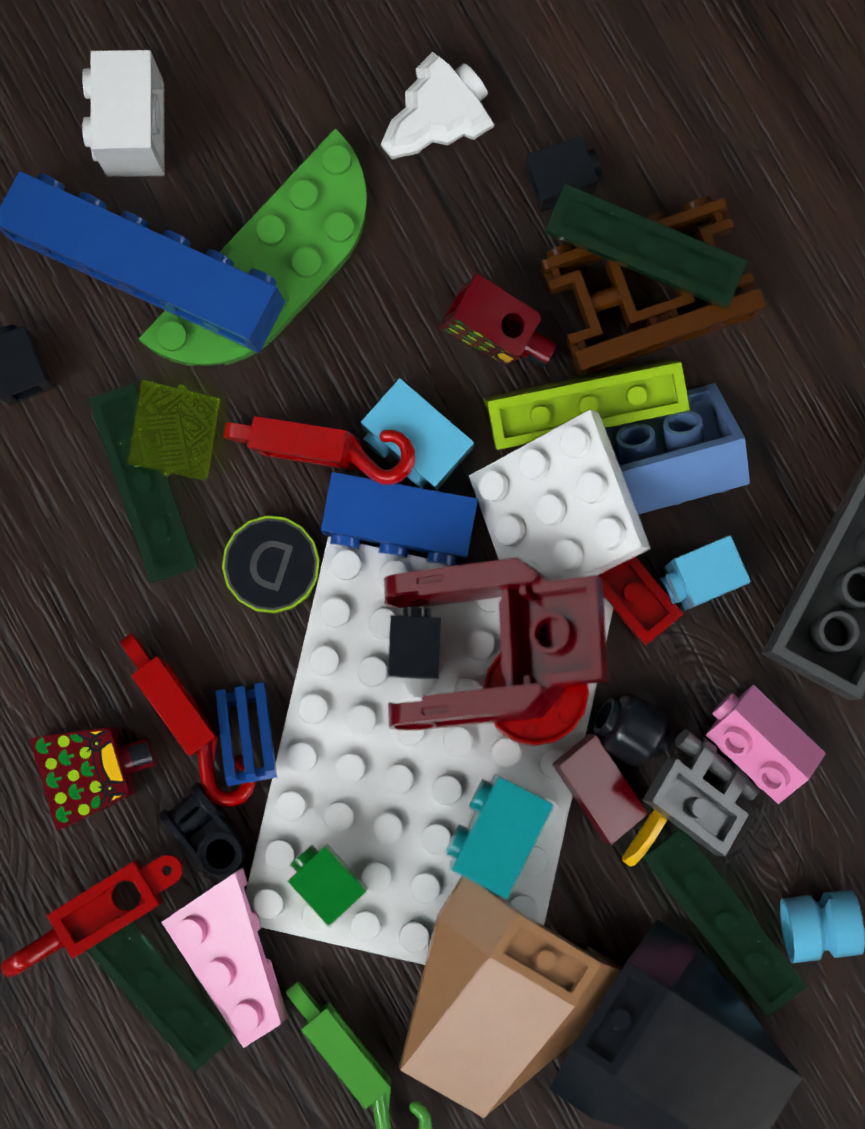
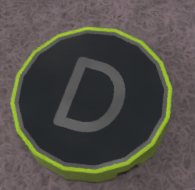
(271, 564)

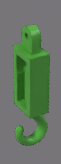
(350, 1058)

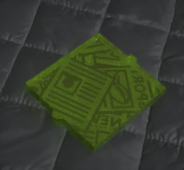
(173, 430)

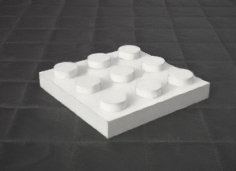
(561, 503)

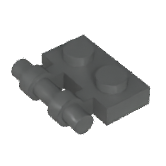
(694, 804)

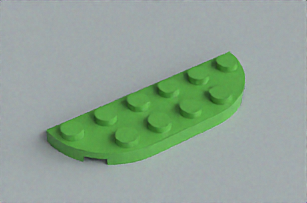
(294, 238)

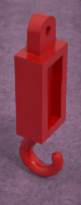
(321, 446)
(183, 719)
(95, 915)

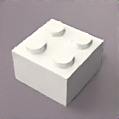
(125, 113)

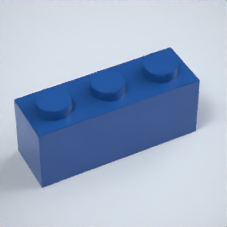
(398, 519)

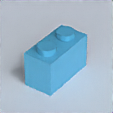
(436, 441)
(704, 574)

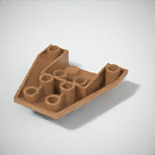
(497, 999)

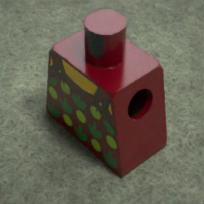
(477, 321)
(88, 771)

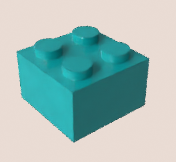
(499, 834)

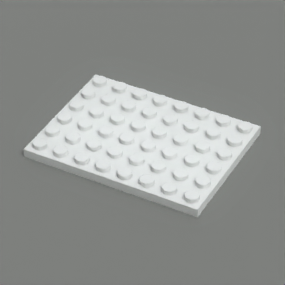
(388, 793)

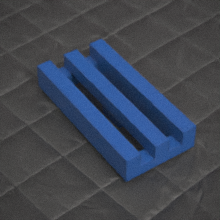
(241, 698)

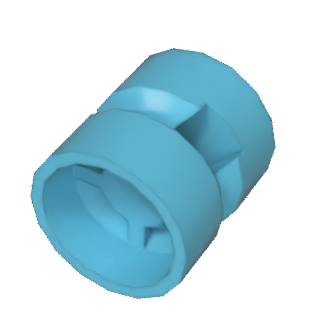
(822, 926)

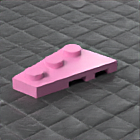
(226, 955)

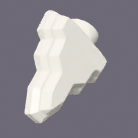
(438, 109)

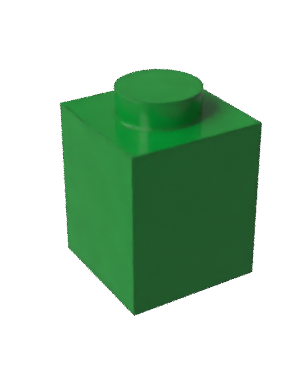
(326, 882)

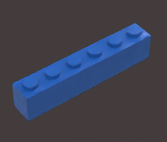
(141, 261)

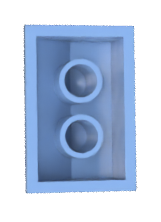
(682, 453)

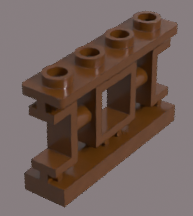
(663, 322)

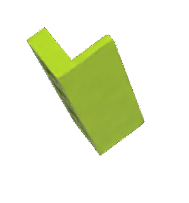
(616, 395)

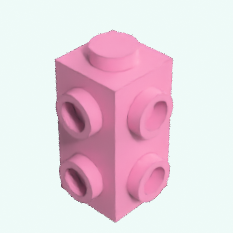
(764, 743)

